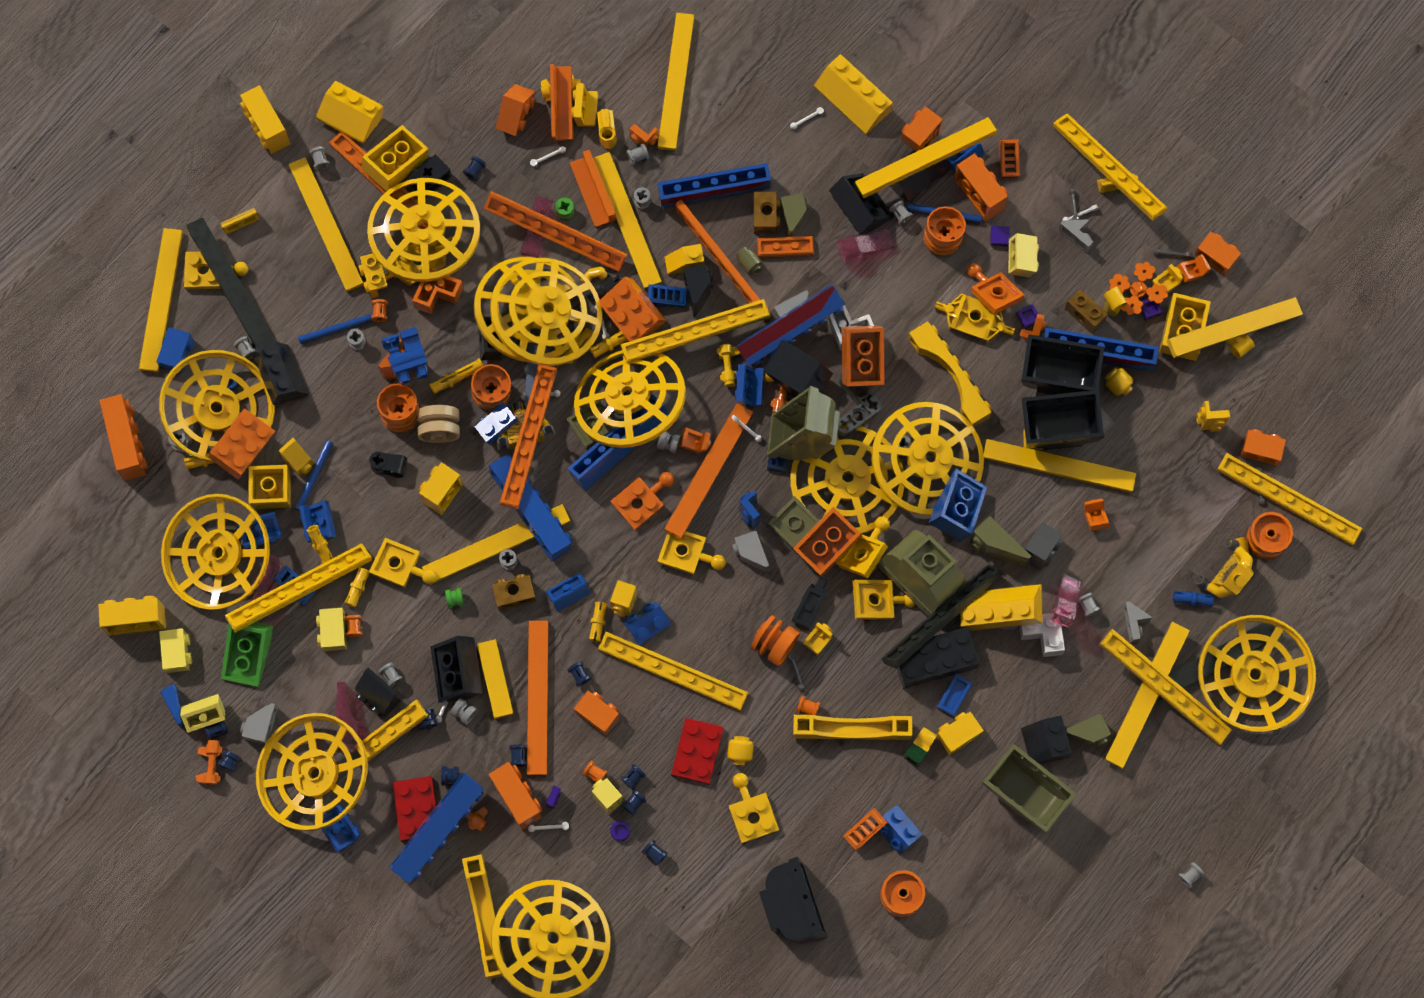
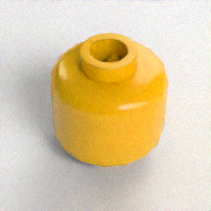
(1119, 382)
(740, 750)

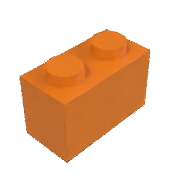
(1218, 253)
(1263, 447)
(596, 712)

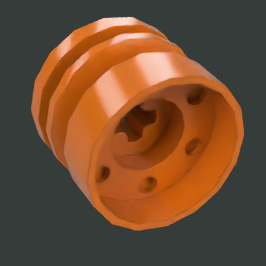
(948, 222)
(487, 377)
(396, 398)
(776, 641)

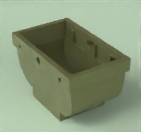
(804, 427)
(923, 571)
(1028, 789)

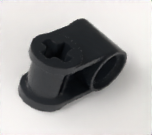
(390, 464)

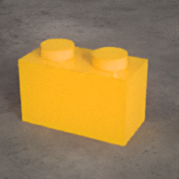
(623, 598)
(959, 732)

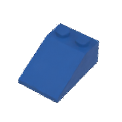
(958, 506)

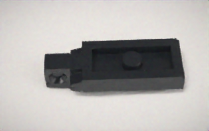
(810, 604)

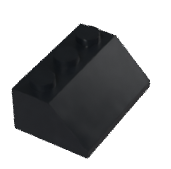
(914, 184)
(864, 213)
(279, 372)
(456, 669)

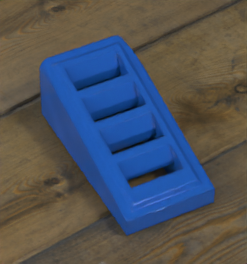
(667, 289)
(283, 573)
(172, 699)

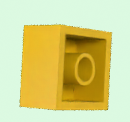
(269, 487)
(440, 488)

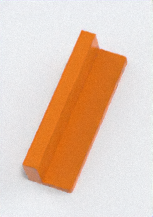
(561, 103)
(593, 190)

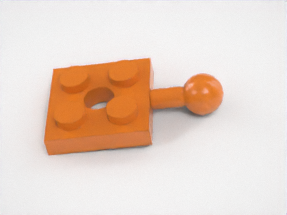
(998, 283)
(641, 491)

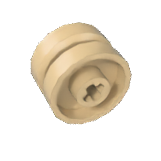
(438, 423)

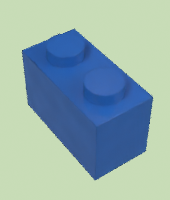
(174, 348)

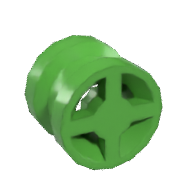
(564, 213)
(454, 598)

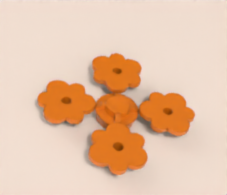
(1139, 289)

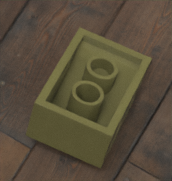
(996, 543)

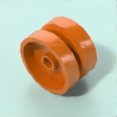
(1280, 535)
(896, 904)

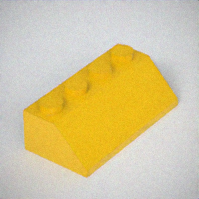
(853, 94)
(1004, 608)

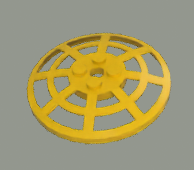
(423, 237)
(524, 292)
(540, 318)
(209, 395)
(630, 403)
(917, 455)
(848, 490)
(206, 551)
(1268, 672)
(303, 768)
(539, 943)

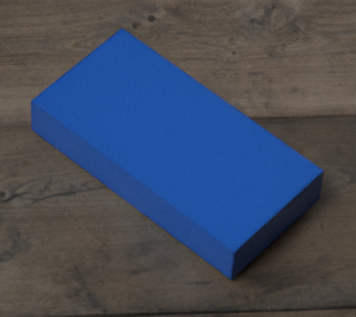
(954, 695)

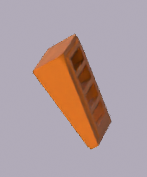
(1009, 143)
(856, 838)

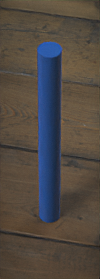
(927, 210)
(335, 328)
(314, 474)

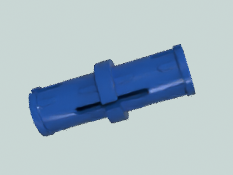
(1193, 598)

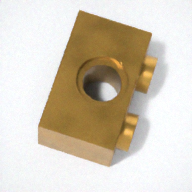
(762, 202)
(1086, 311)
(524, 596)

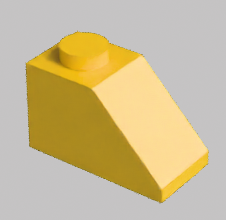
(684, 258)
(296, 458)

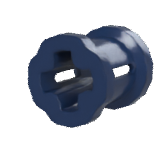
(474, 168)
(579, 673)
(216, 729)
(518, 755)
(632, 776)
(633, 802)
(654, 852)

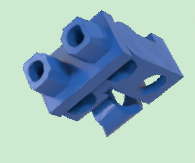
(409, 361)

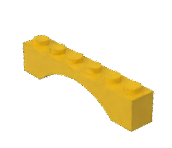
(927, 343)
(846, 728)
(483, 911)

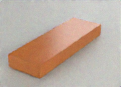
(785, 246)

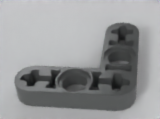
(862, 409)

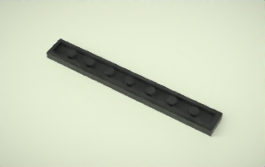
(229, 282)
(942, 616)
(1188, 673)

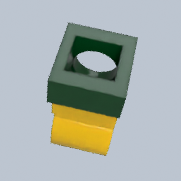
(920, 747)

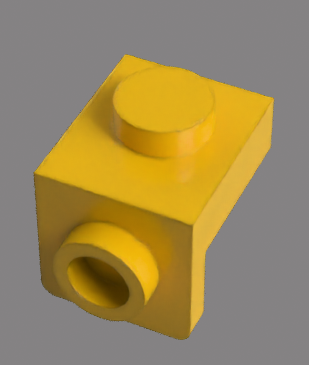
(1170, 278)
(818, 638)

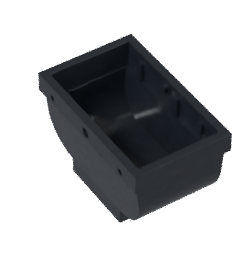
(1061, 365)
(1062, 420)
(791, 903)

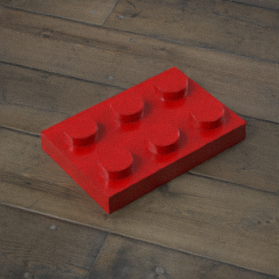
(697, 751)
(413, 804)

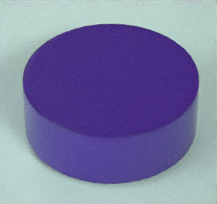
(620, 830)

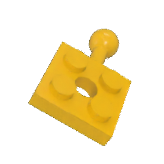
(194, 280)
(870, 546)
(688, 561)
(400, 574)
(883, 591)
(757, 804)

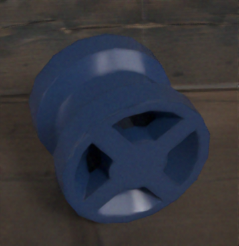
(428, 722)
(229, 761)
(449, 775)

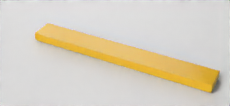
(676, 81)
(926, 157)
(1110, 167)
(627, 221)
(326, 224)
(161, 299)
(1234, 327)
(695, 331)
(1059, 465)
(1289, 499)
(488, 547)
(298, 587)
(673, 671)
(1165, 687)
(1145, 698)

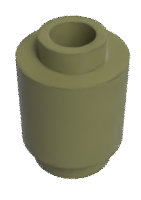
(749, 261)

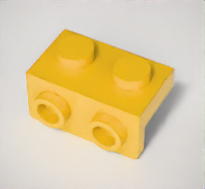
(585, 106)
(374, 275)
(1212, 420)

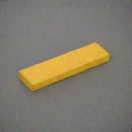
(495, 679)
(393, 729)

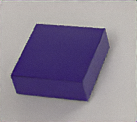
(1000, 235)
(1150, 309)
(1027, 316)
(553, 797)

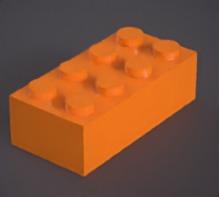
(123, 437)

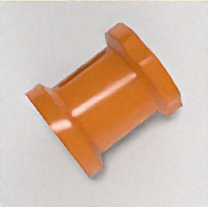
(379, 310)
(353, 626)
(808, 706)
(594, 772)

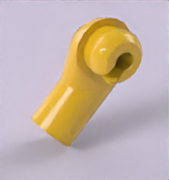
(595, 272)

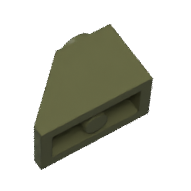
(794, 211)
(1090, 731)

